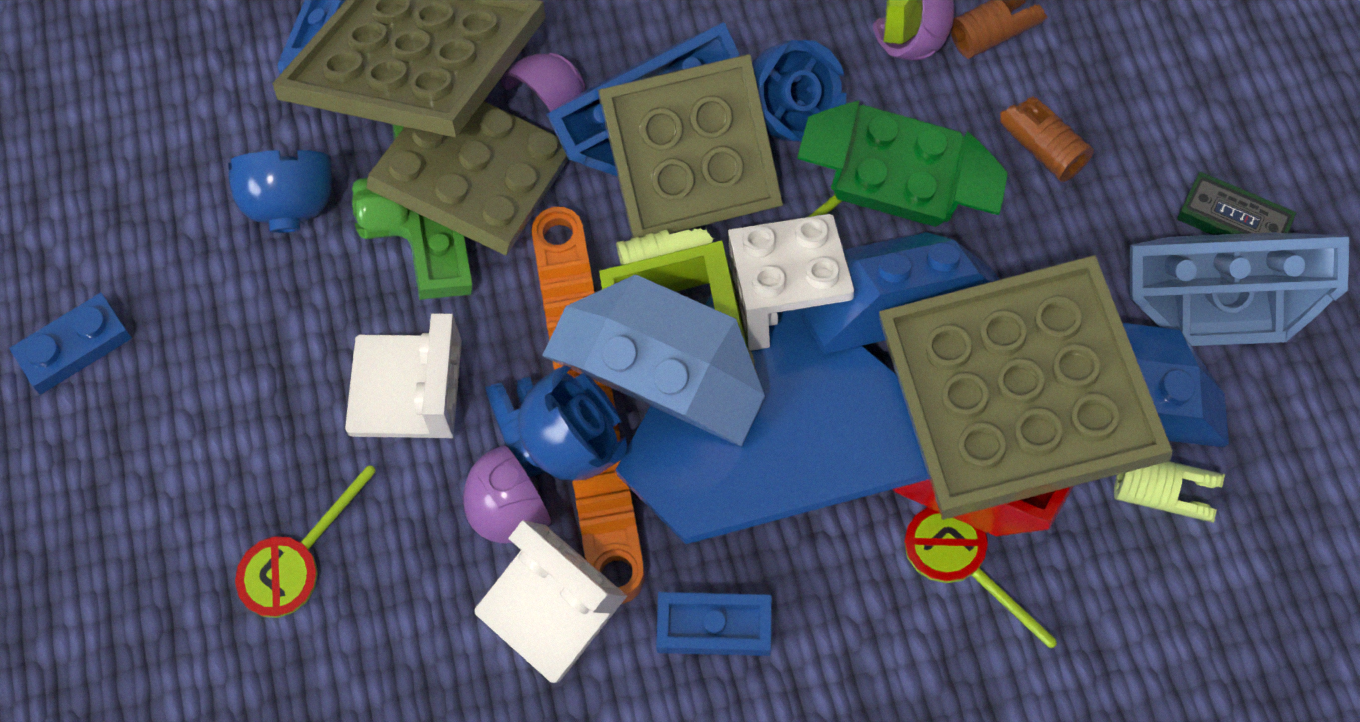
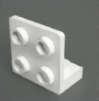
(785, 270)
(405, 383)
(548, 601)

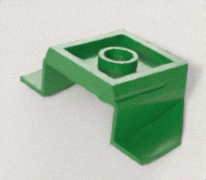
(902, 164)

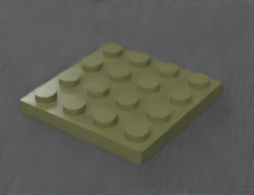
(410, 59)
(1022, 387)

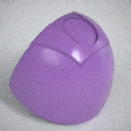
(932, 33)
(548, 76)
(501, 496)

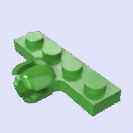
(436, 250)

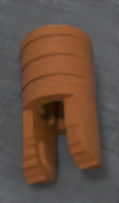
(992, 24)
(1047, 138)

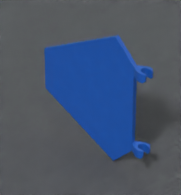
(821, 438)

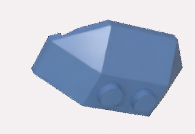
(1238, 284)
(663, 354)

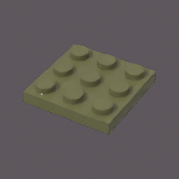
(690, 146)
(473, 183)

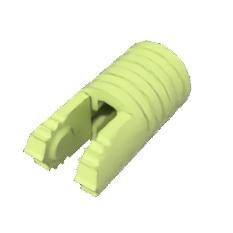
(660, 244)
(1160, 488)

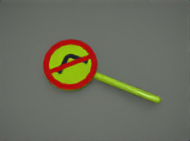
(954, 551)
(281, 572)

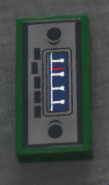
(1226, 209)

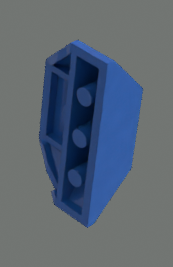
(580, 120)
(889, 277)
(1180, 386)

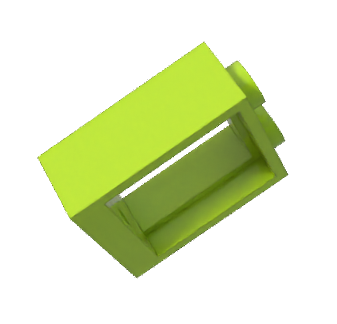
(686, 270)

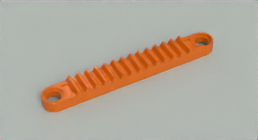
(602, 500)

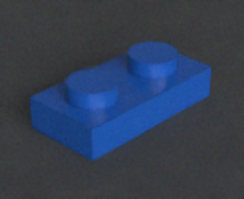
(70, 343)
(714, 624)

